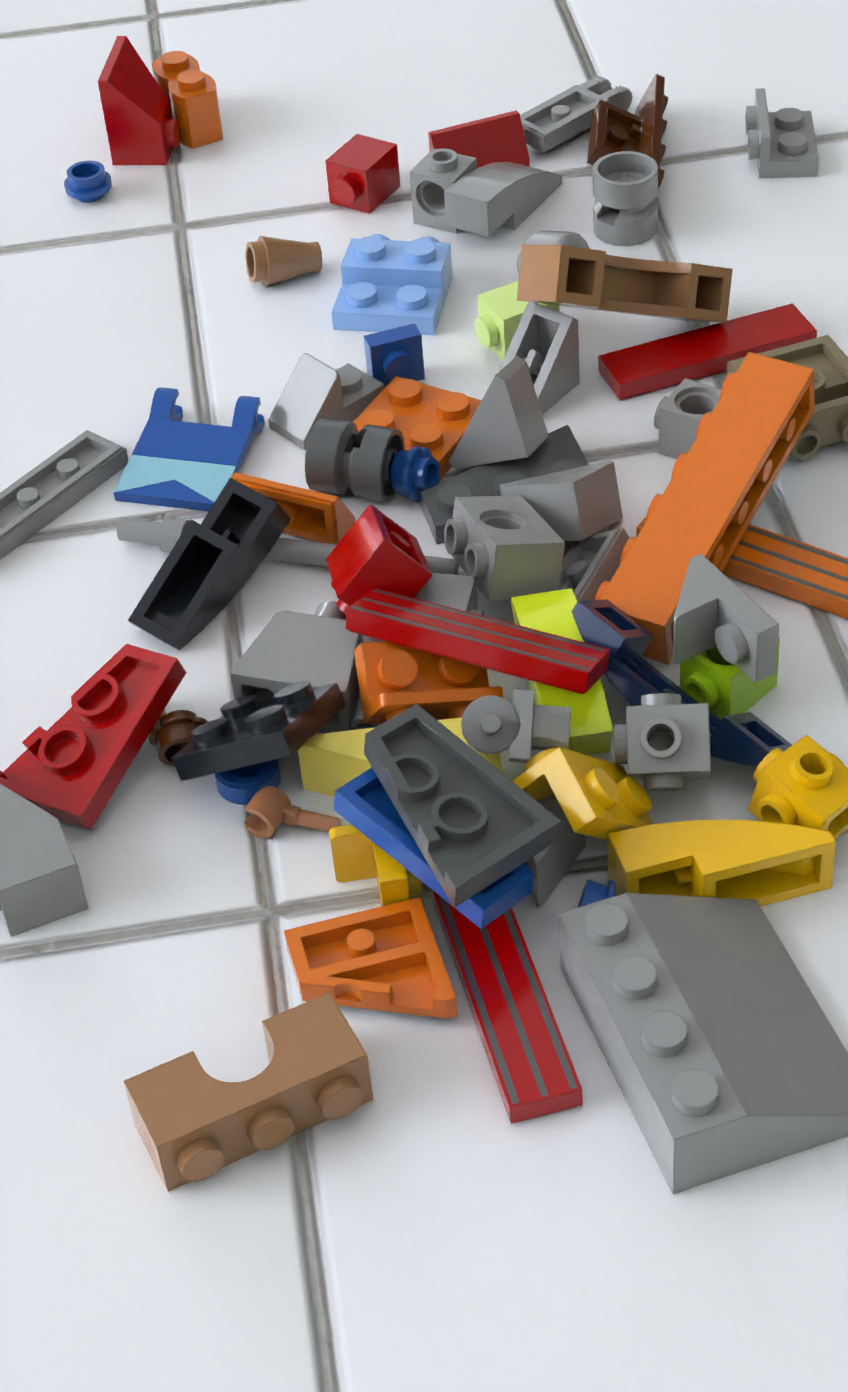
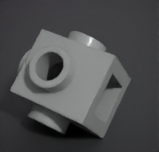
(658, 716)

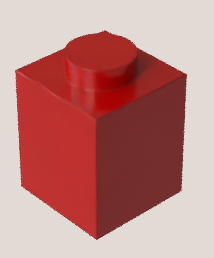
(363, 173)

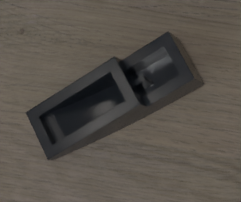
(209, 565)

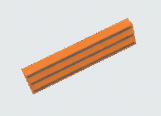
(789, 569)

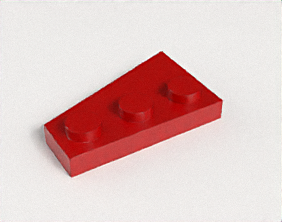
(90, 748)

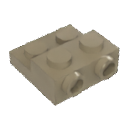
(830, 366)

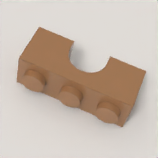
(204, 1124)

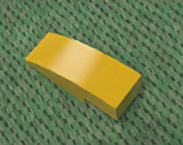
(722, 860)

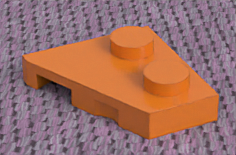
(374, 961)

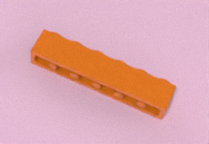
(712, 492)

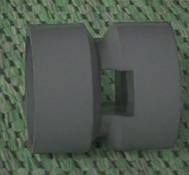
(344, 459)

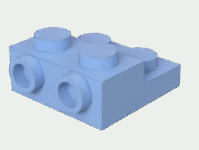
(393, 284)

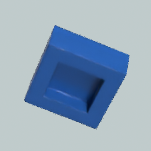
(395, 354)

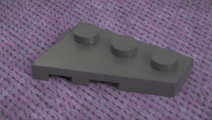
(555, 454)
(456, 804)

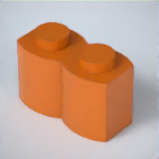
(191, 98)

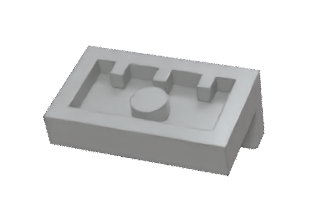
(781, 140)

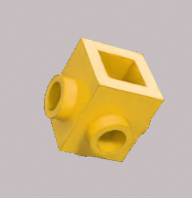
(802, 788)

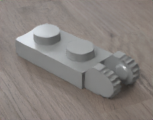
(570, 113)

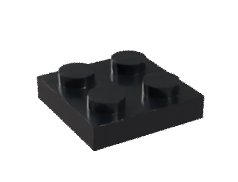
(258, 731)

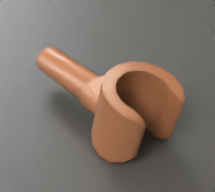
(272, 807)

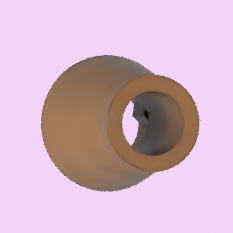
(277, 259)

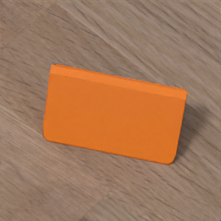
(312, 513)

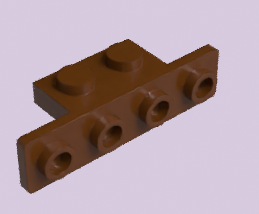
(620, 130)

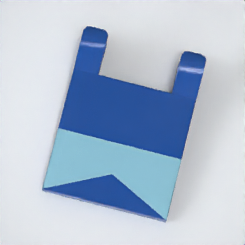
(186, 461)

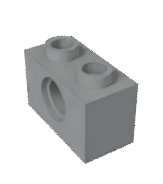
(504, 546)

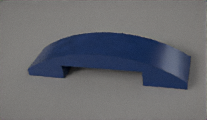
(734, 738)

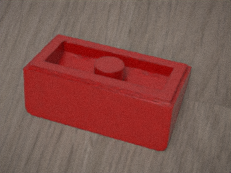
(486, 139)

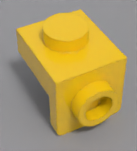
(360, 858)

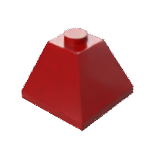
(135, 110)

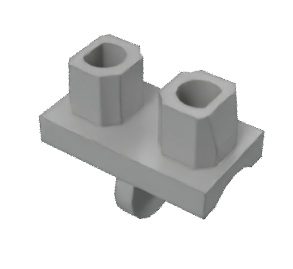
(495, 725)

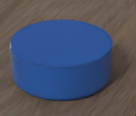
(242, 783)

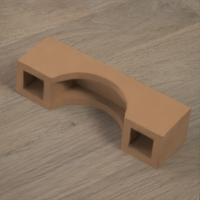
(623, 284)

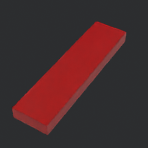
(701, 351)

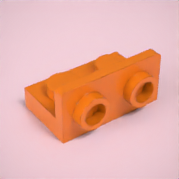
(399, 677)

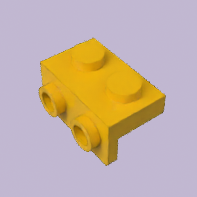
(591, 791)

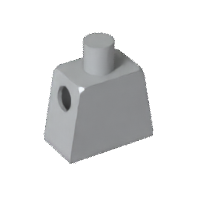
(301, 649)

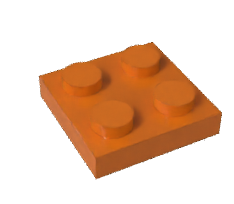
(423, 415)

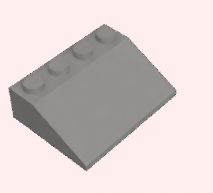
(706, 1031)

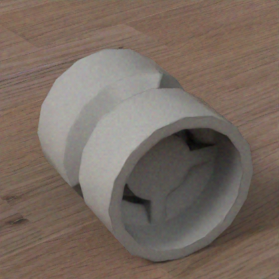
(625, 198)

